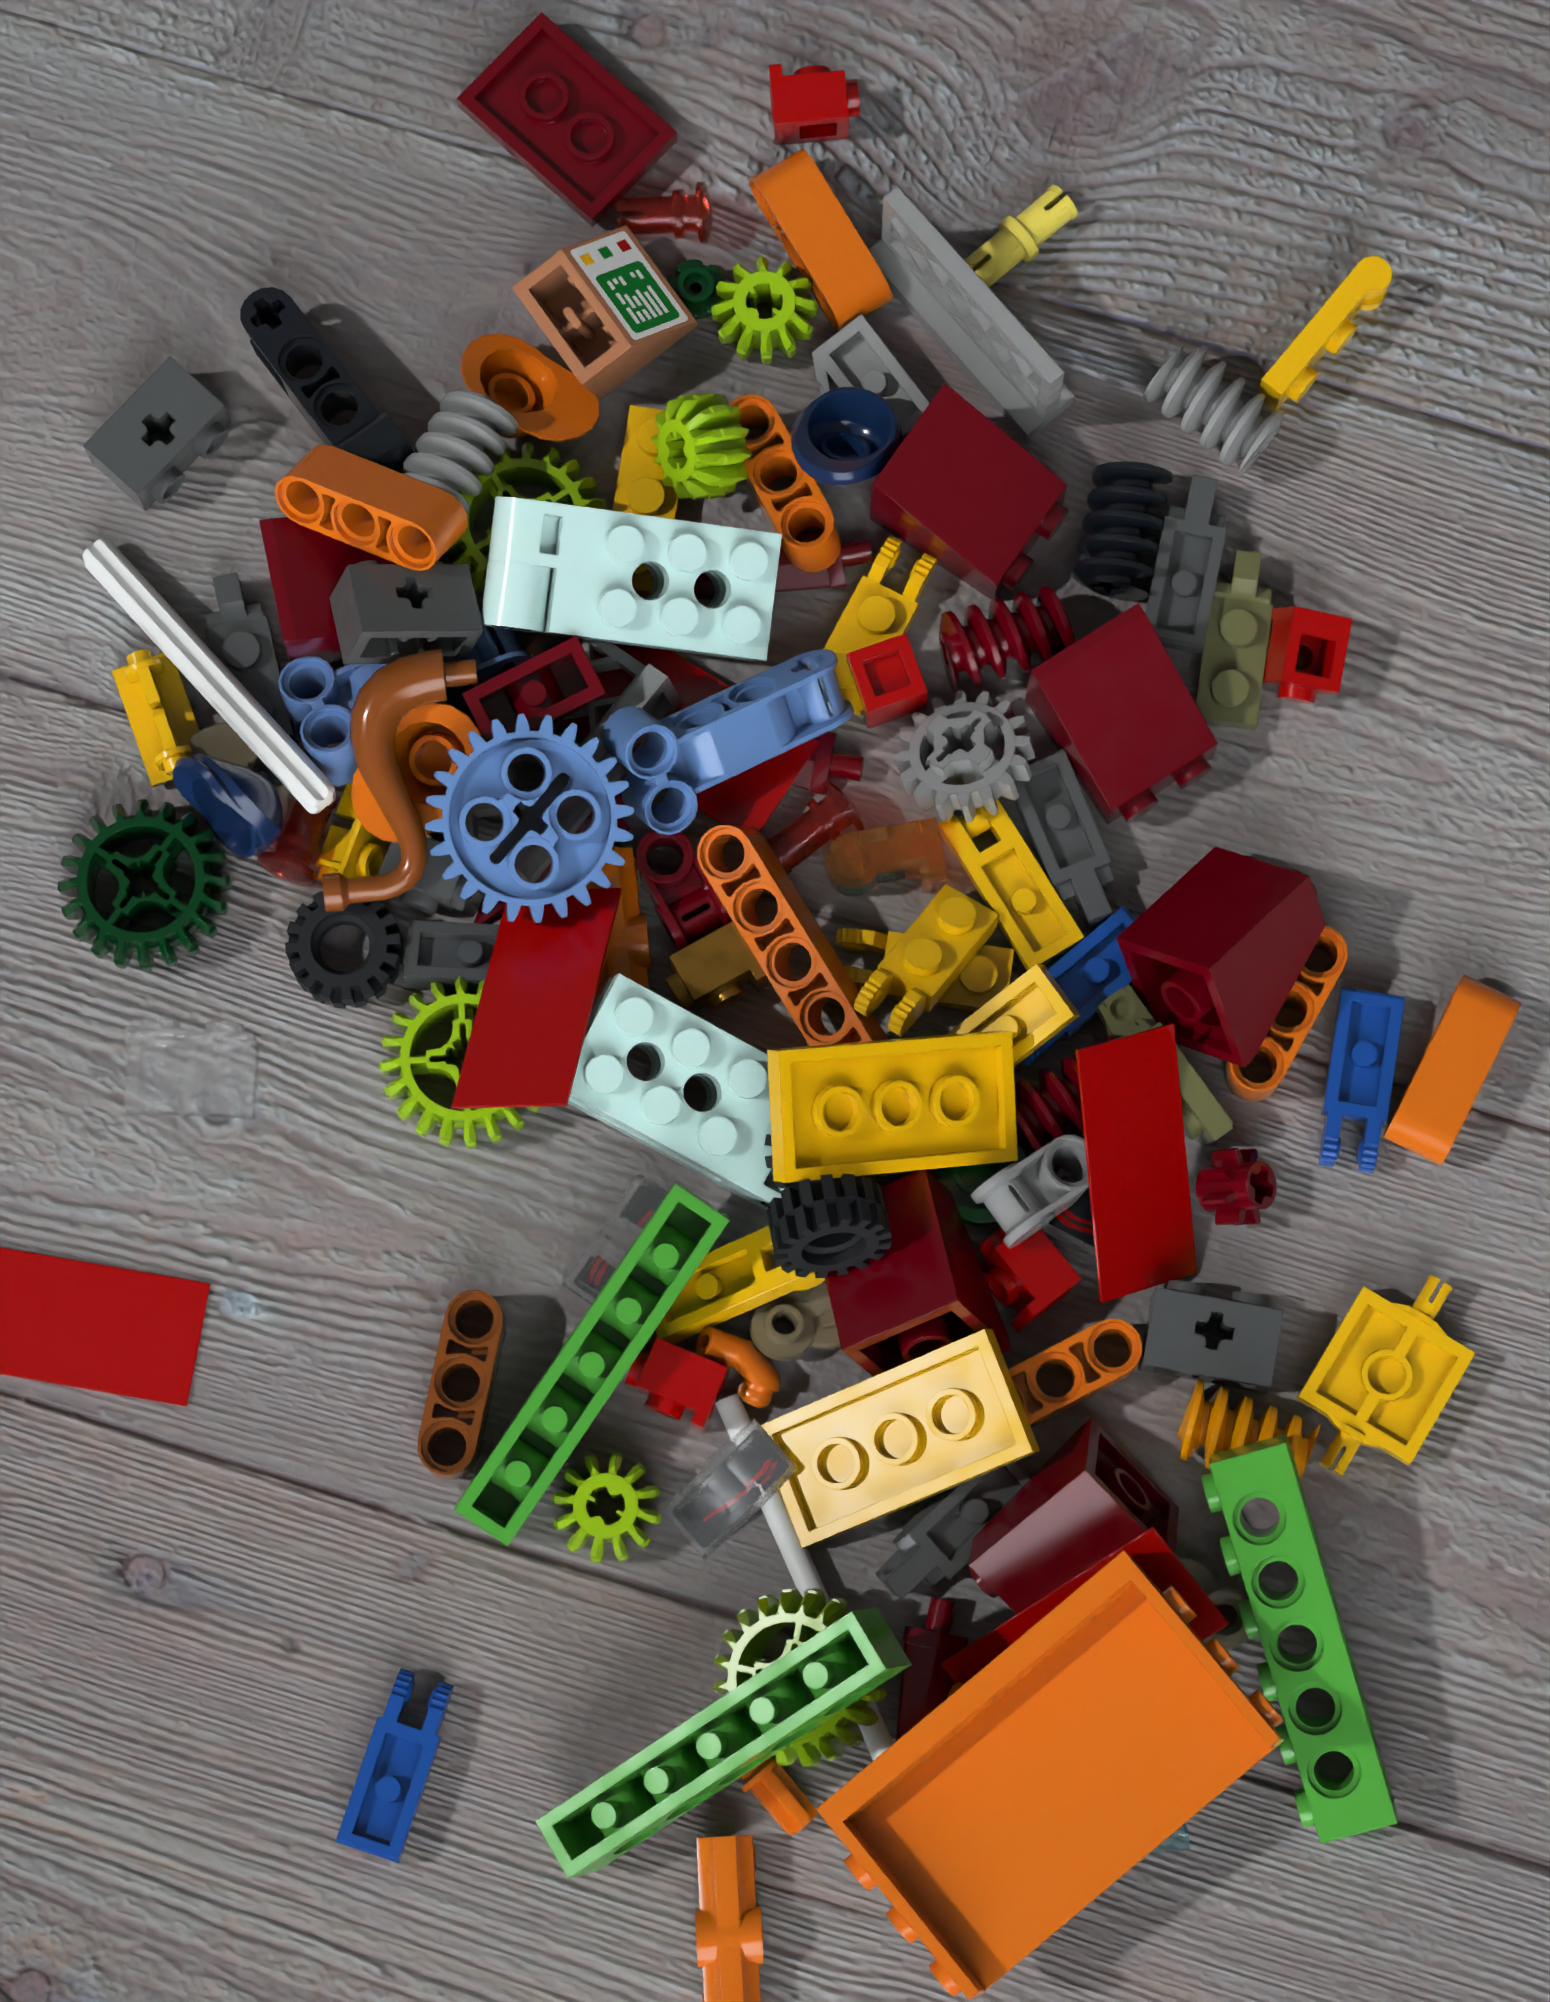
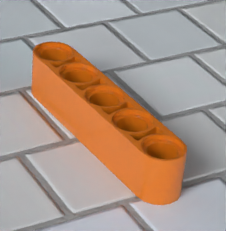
(774, 942)

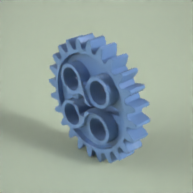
(573, 857)

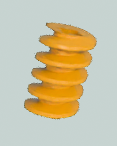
(1219, 1429)

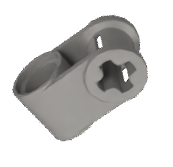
(1030, 1193)

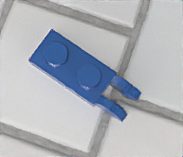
(1090, 975)
(1360, 1071)
(393, 1774)

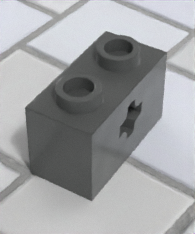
(165, 403)
(402, 611)
(1240, 1362)

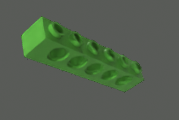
(591, 1363)
(723, 1742)
(1364, 1796)

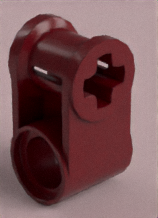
(680, 893)

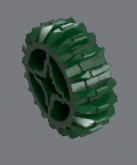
(159, 861)

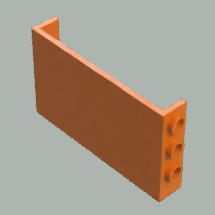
(1050, 1775)

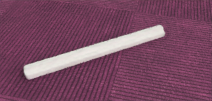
(209, 676)

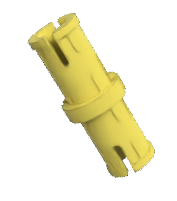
(1022, 235)

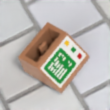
(605, 308)

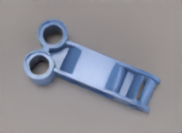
(327, 716)
(723, 735)

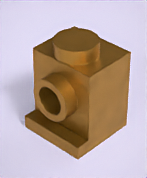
(714, 970)

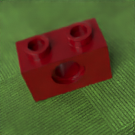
(547, 684)

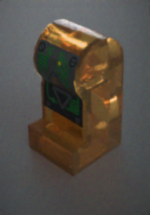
(887, 855)

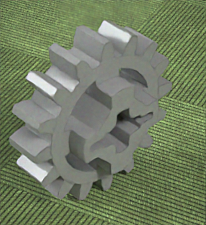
(965, 756)

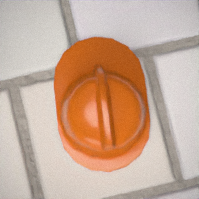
(530, 387)
(420, 750)

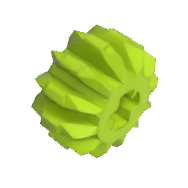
(787, 303)
(701, 446)
(618, 1489)

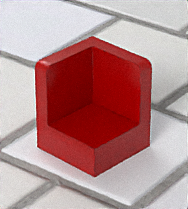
(887, 680)

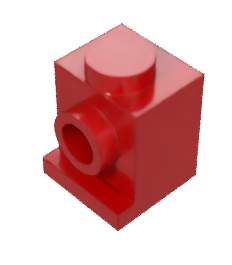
(811, 104)
(1324, 648)
(1027, 1276)
(678, 1382)

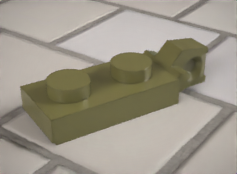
(1235, 647)
(1202, 1114)

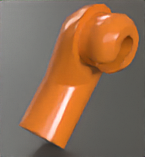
(741, 1354)

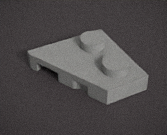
(863, 361)

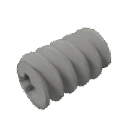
(1214, 406)
(458, 443)

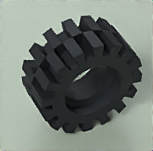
(352, 985)
(829, 1225)

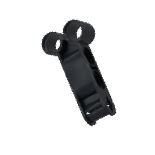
(329, 390)

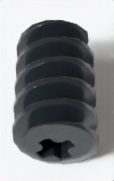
(1118, 527)

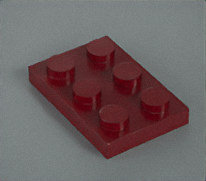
(567, 119)

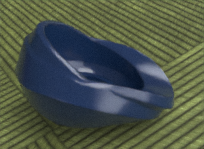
(845, 436)
(234, 801)

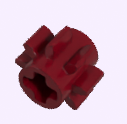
(1236, 1186)

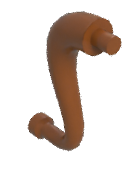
(373, 726)

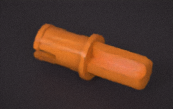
(779, 1796)

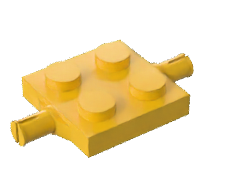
(1386, 1375)

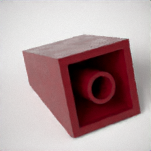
(968, 496)
(303, 576)
(1122, 716)
(1223, 951)
(921, 1290)
(1068, 1519)

